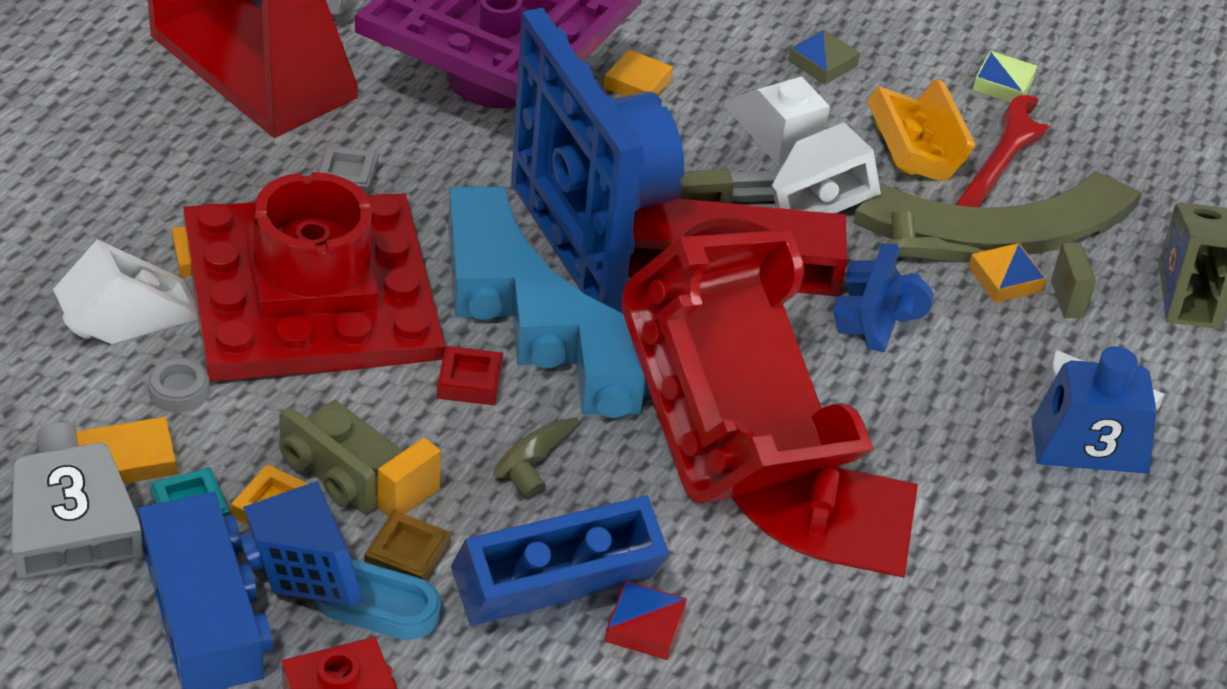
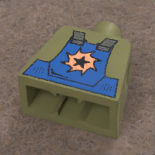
(1198, 248)

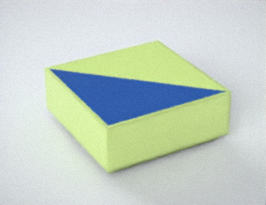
(1004, 77)

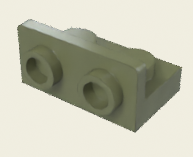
(338, 452)

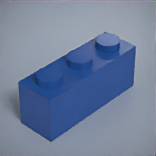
(558, 559)
(204, 593)

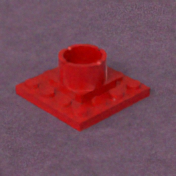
(310, 281)

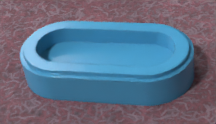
(390, 605)

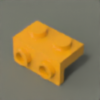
(923, 133)

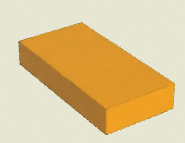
(138, 448)

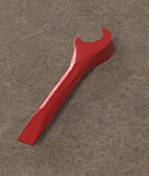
(1017, 133)

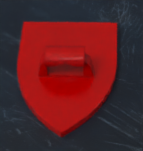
(838, 517)

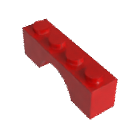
(818, 235)

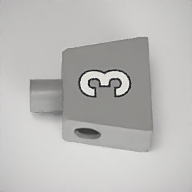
(70, 506)

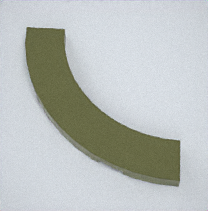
(1038, 226)

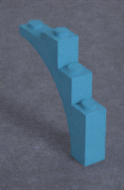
(552, 319)

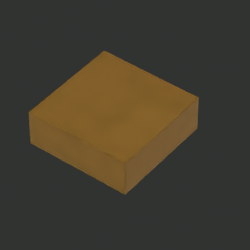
(408, 546)

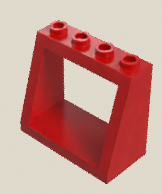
(269, 62)

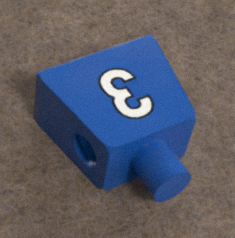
(1098, 415)

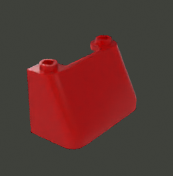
(730, 367)

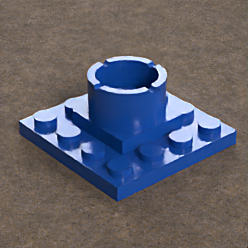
(587, 159)

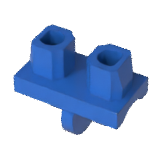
(880, 298)

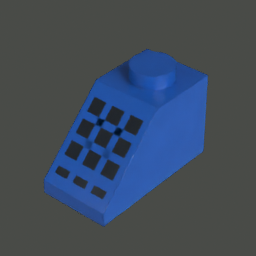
(300, 547)

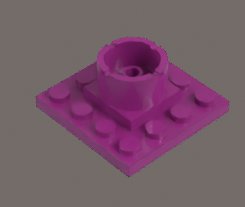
(482, 37)

